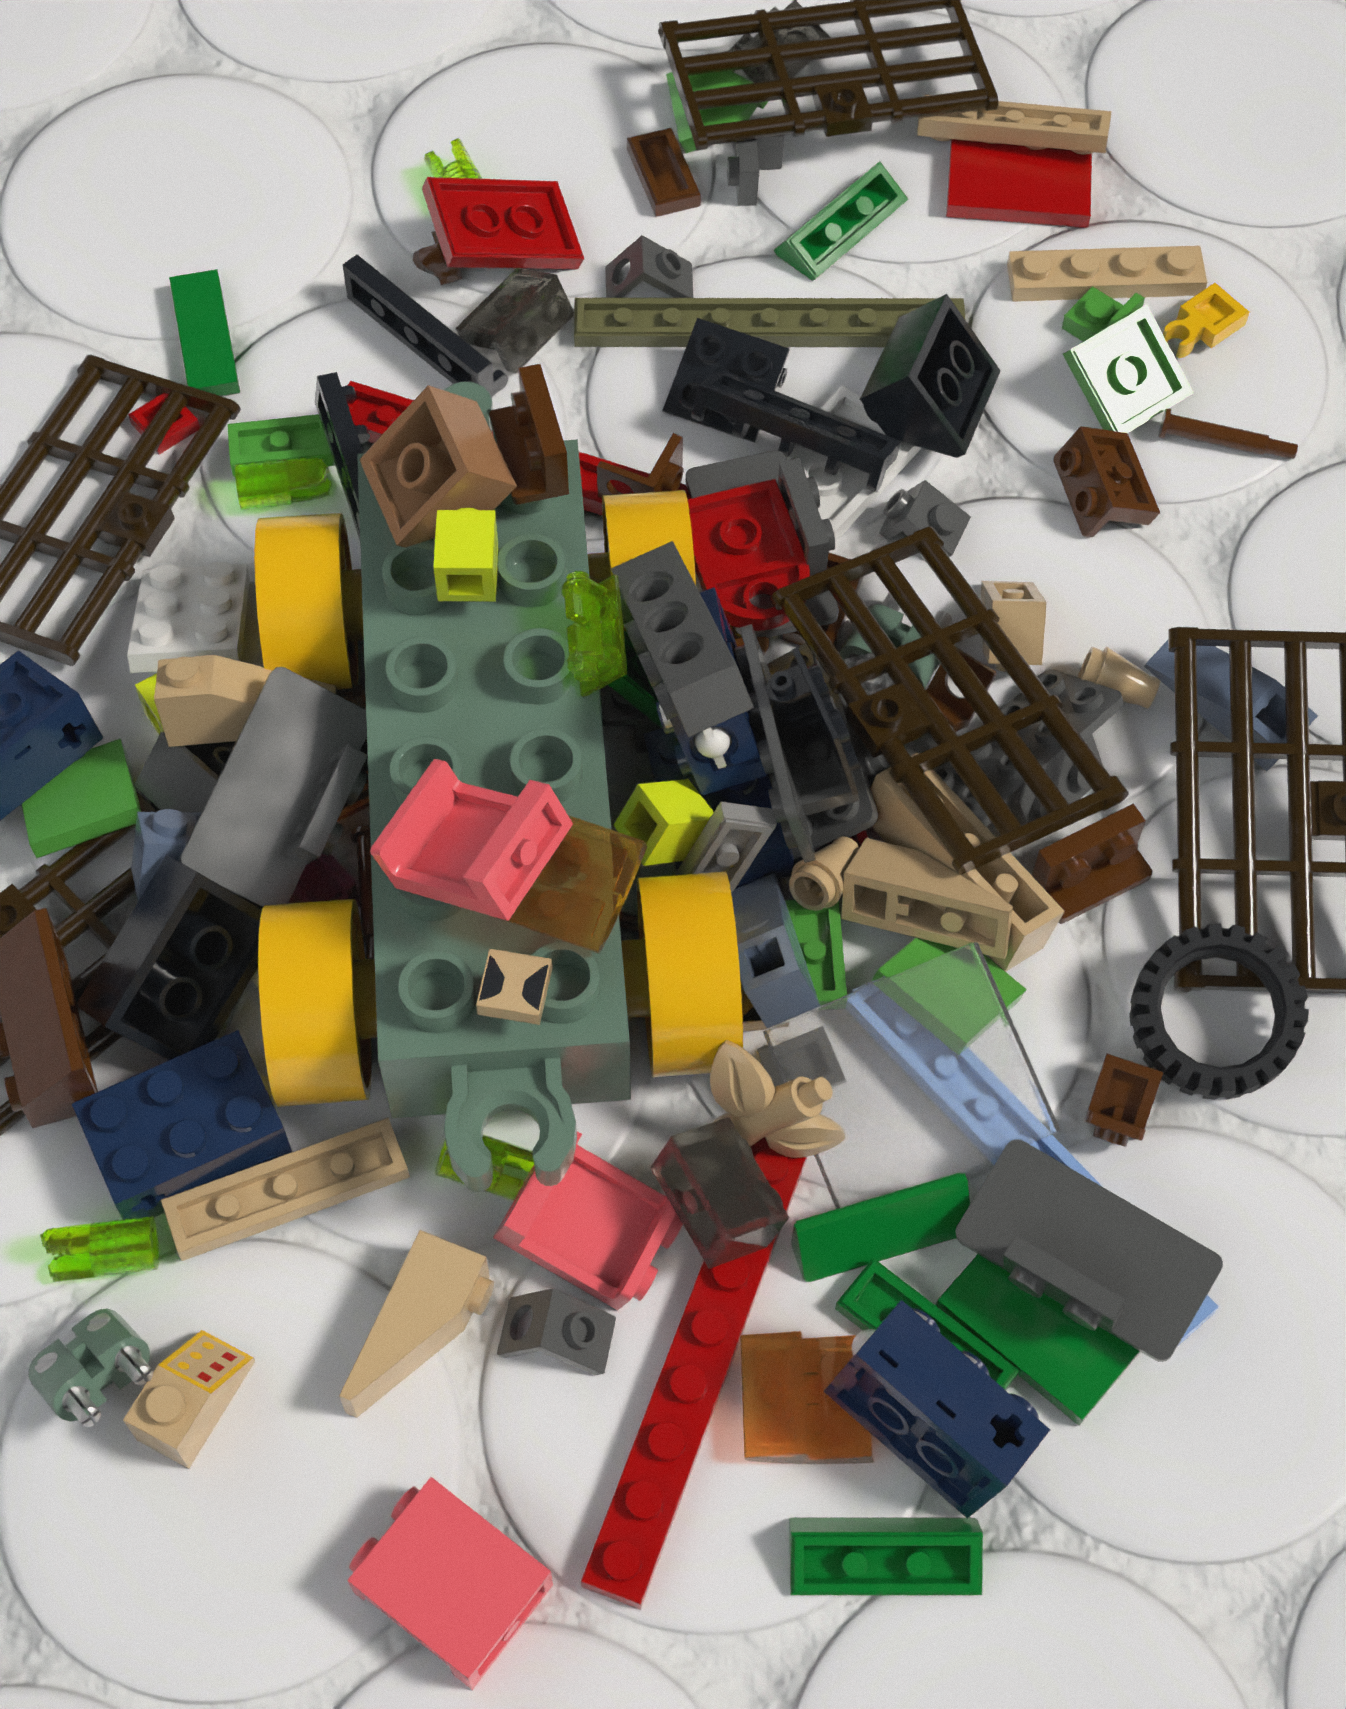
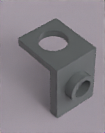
(652, 265)
(560, 1329)

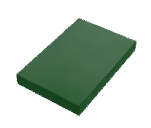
(1051, 1350)

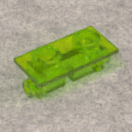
(597, 635)

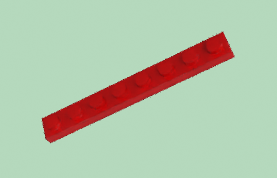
(681, 1410)

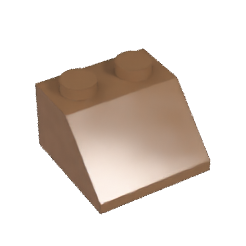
(435, 460)

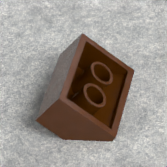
(41, 1024)

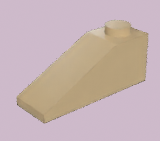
(208, 697)
(922, 899)
(421, 1315)

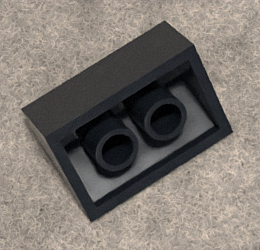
(931, 380)
(176, 963)

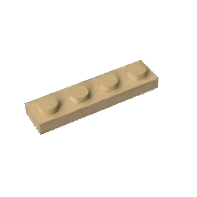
(1025, 125)
(1113, 271)
(284, 1189)

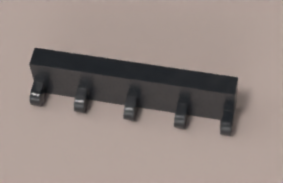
(418, 328)
(796, 424)
(342, 435)

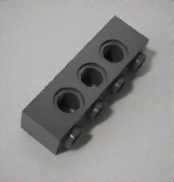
(679, 641)

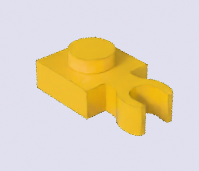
(1206, 317)

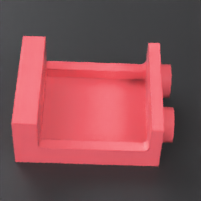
(470, 841)
(592, 1228)
(450, 1580)

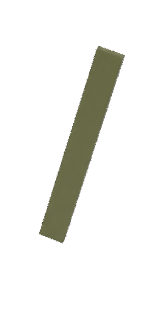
(776, 320)

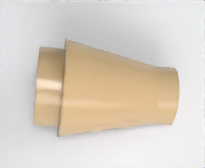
(1118, 673)
(821, 881)

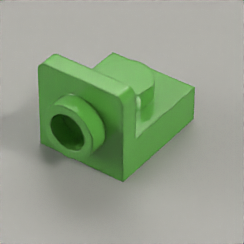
(1097, 312)

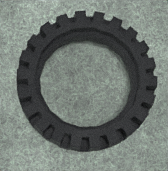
(1257, 956)

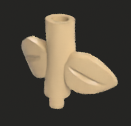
(782, 1114)

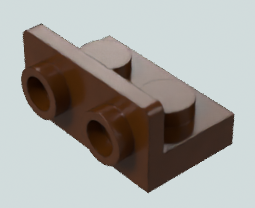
(532, 440)
(1104, 480)
(1094, 863)

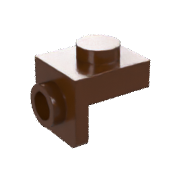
(1122, 1100)

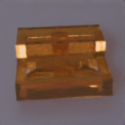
(582, 886)
(785, 1404)

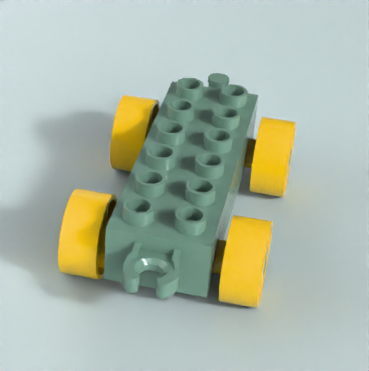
(502, 709)

